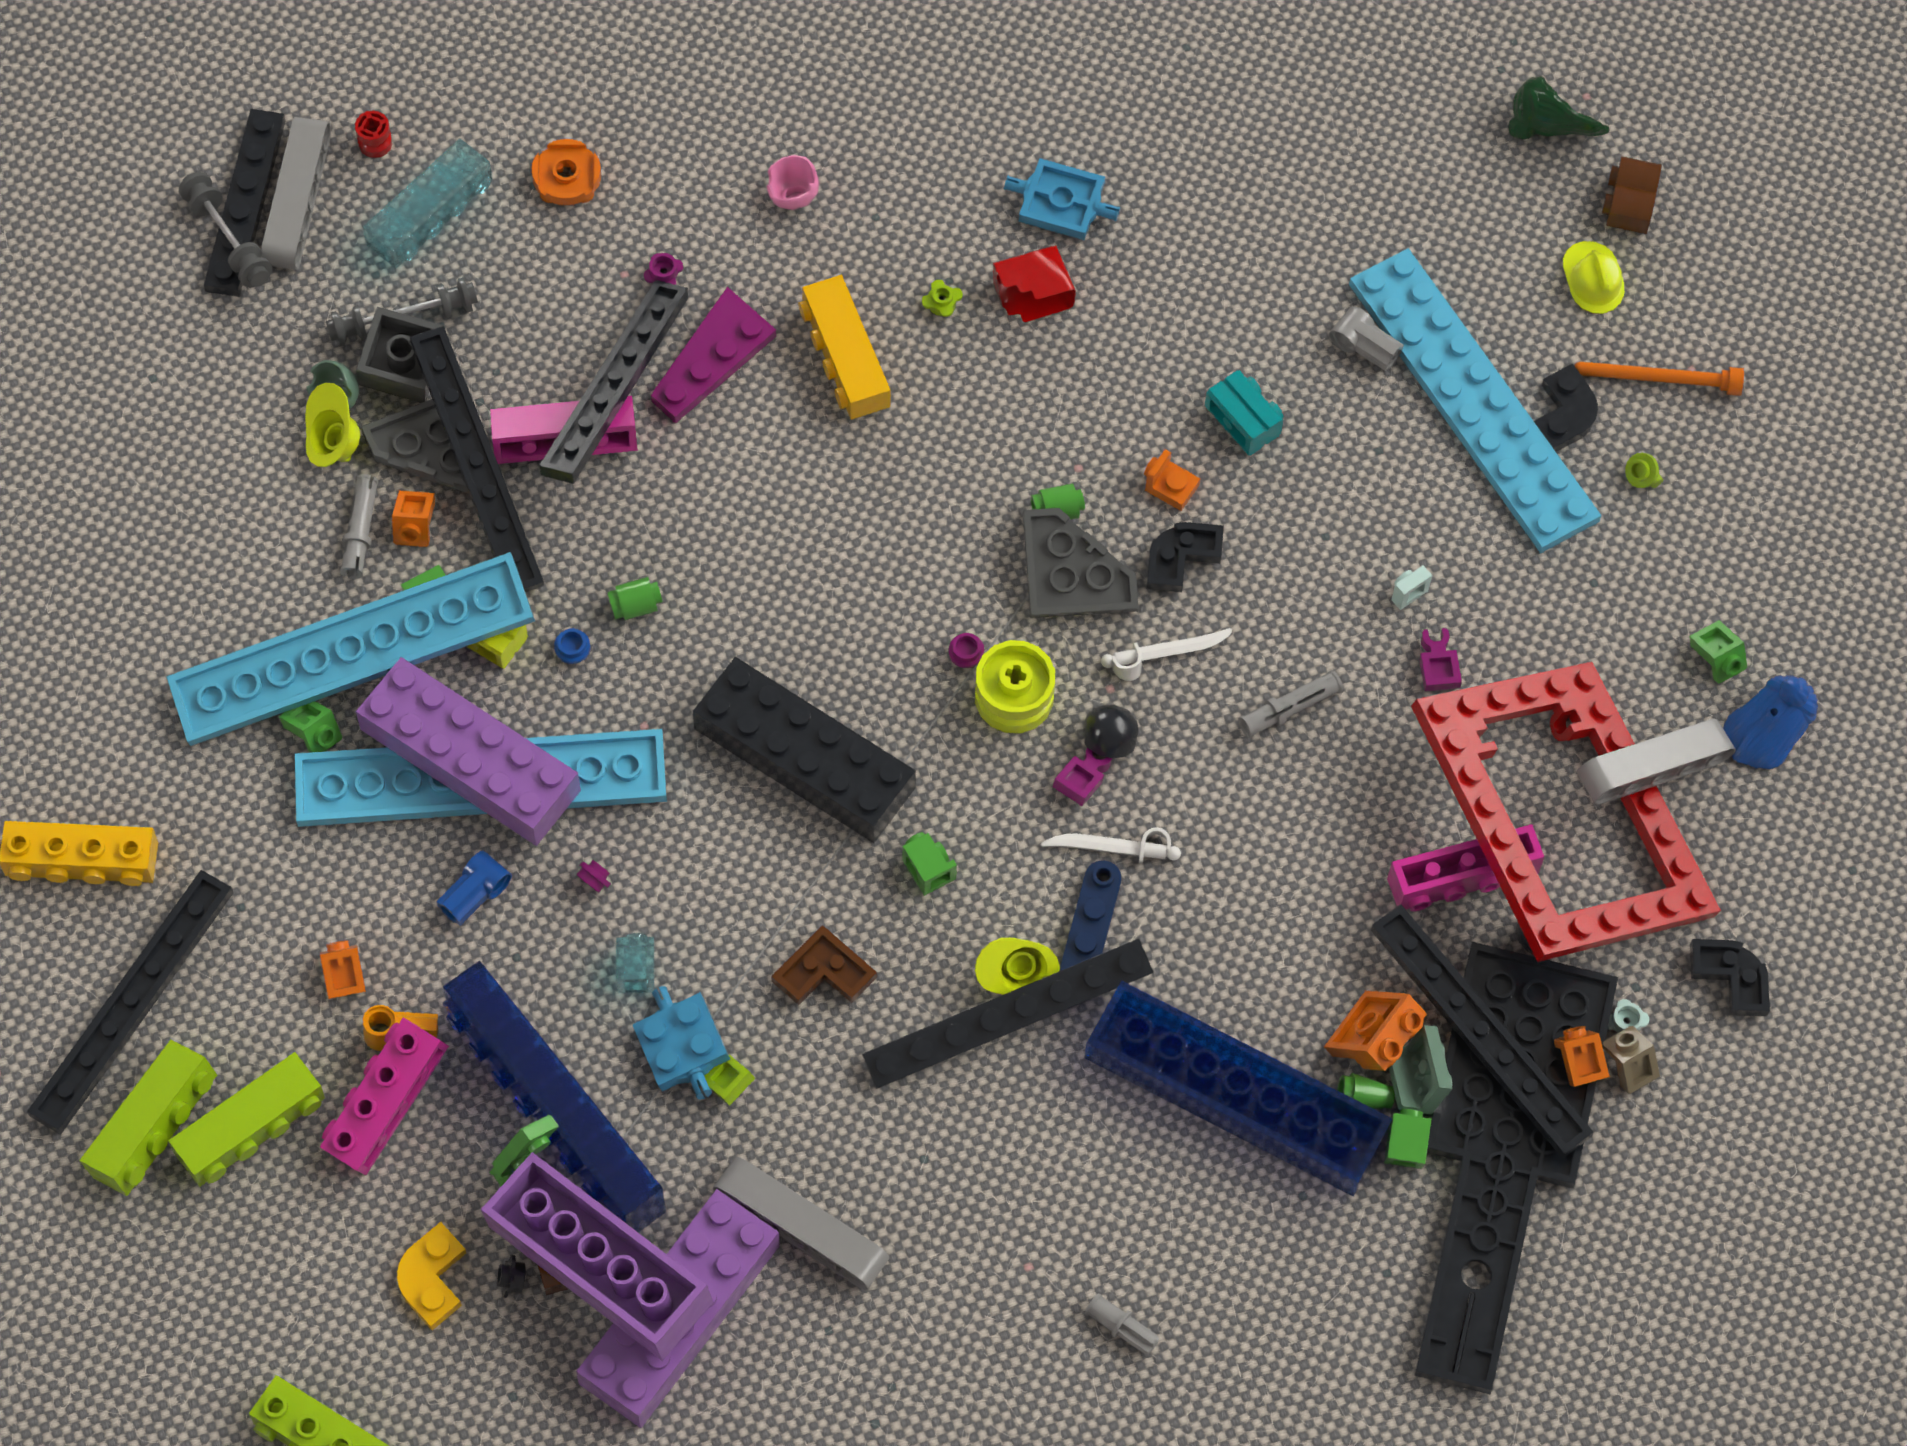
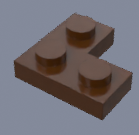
(824, 959)

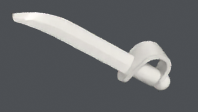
(1140, 654)
(1119, 846)

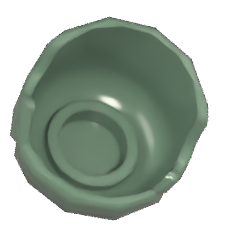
(335, 372)

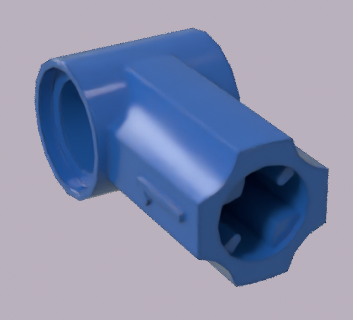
(480, 880)

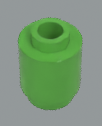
(1062, 497)
(635, 599)

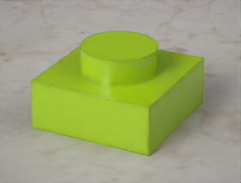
(729, 1080)

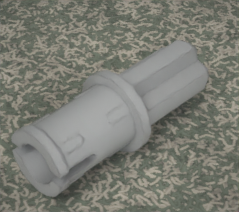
(1122, 1324)

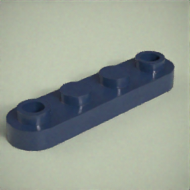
(1092, 914)

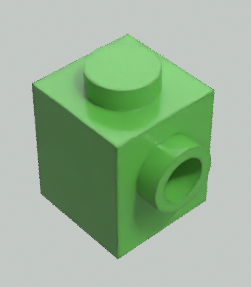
(1408, 1139)

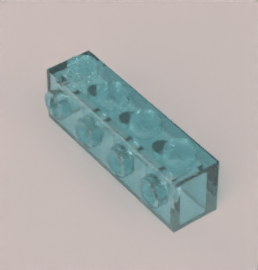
(428, 203)

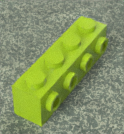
(148, 1117)
(247, 1120)
(303, 1421)

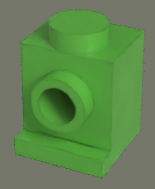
(928, 863)

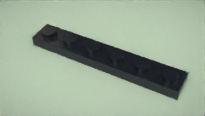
(245, 196)

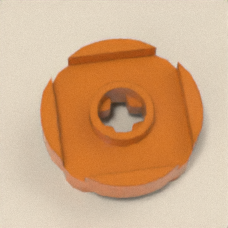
(566, 190)

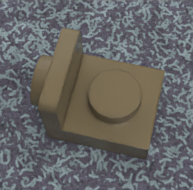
(1633, 1057)

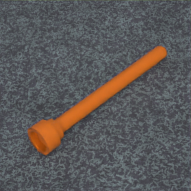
(1728, 380)

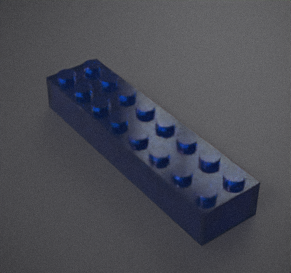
(546, 1088)
(1237, 1088)

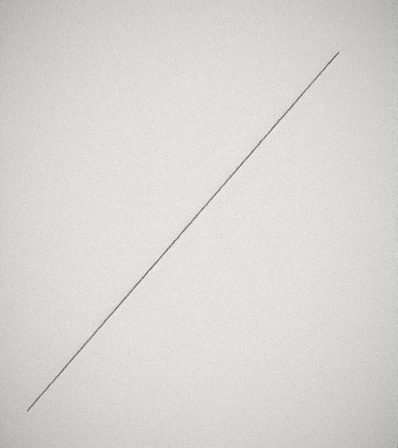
(834, 855)

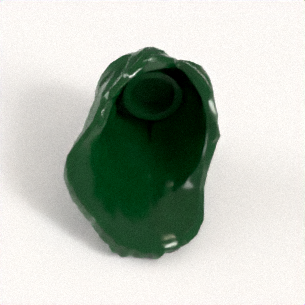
(1542, 112)

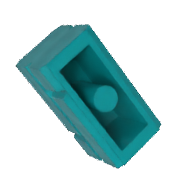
(1244, 411)

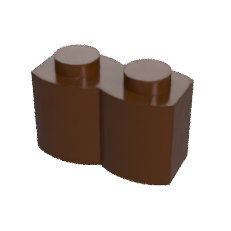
(1633, 194)

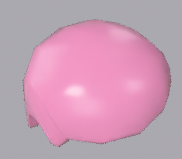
(792, 182)

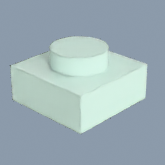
(1411, 586)

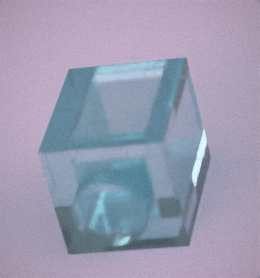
(635, 963)

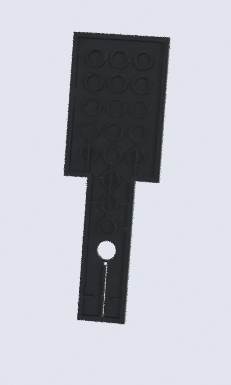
(1501, 1153)

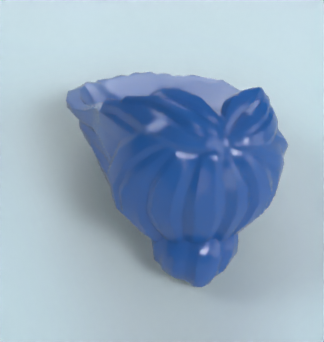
(1772, 722)

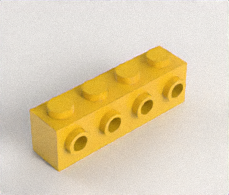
(845, 347)
(78, 852)

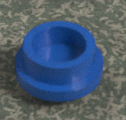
(572, 646)

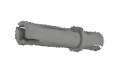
(357, 537)
(1277, 710)

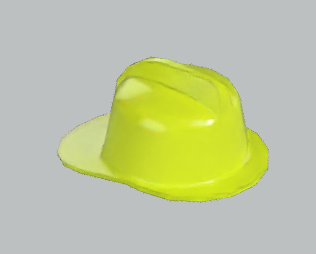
(1593, 277)
(329, 428)
(1013, 964)

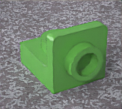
(1721, 650)
(314, 725)

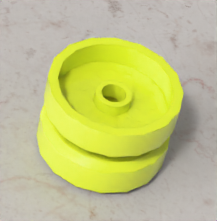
(1014, 686)

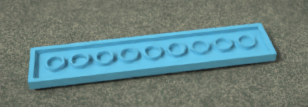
(1475, 401)
(350, 648)
(386, 787)

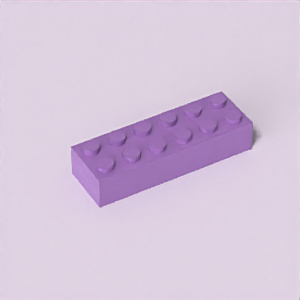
(468, 751)
(726, 1252)
(597, 1256)

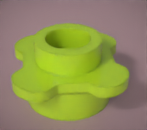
(942, 307)

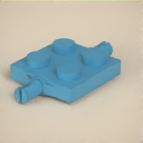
(1061, 199)
(681, 1042)

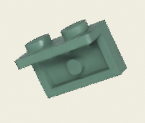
(1421, 1073)

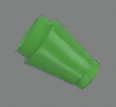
(1367, 1091)

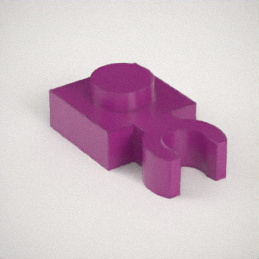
(1439, 667)
(1082, 778)

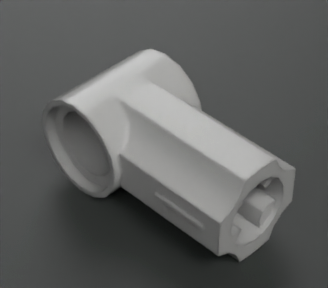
(1359, 334)

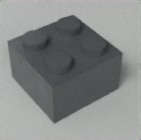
(389, 359)

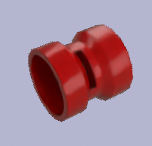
(373, 134)

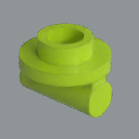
(1643, 471)

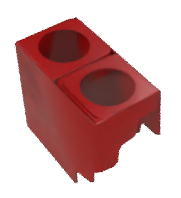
(1034, 284)

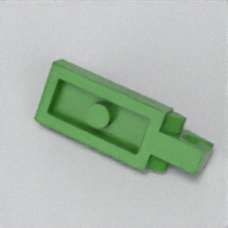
(527, 1140)

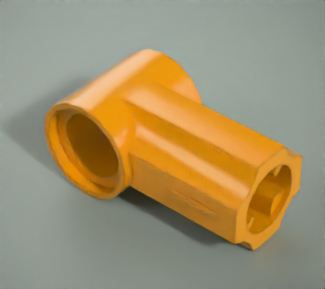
(384, 1015)

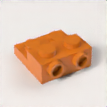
(1377, 1029)

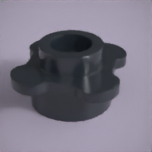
(511, 1276)

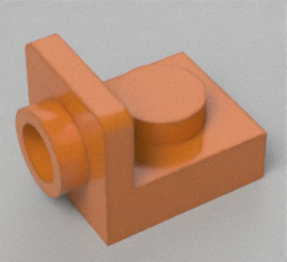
(1170, 481)
(412, 518)
(342, 969)
(1582, 1055)

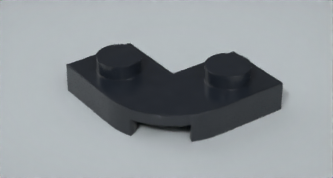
(1575, 408)
(1181, 544)
(1739, 966)

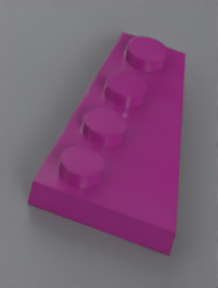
(716, 350)

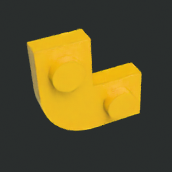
(420, 1273)

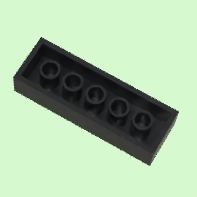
(804, 749)

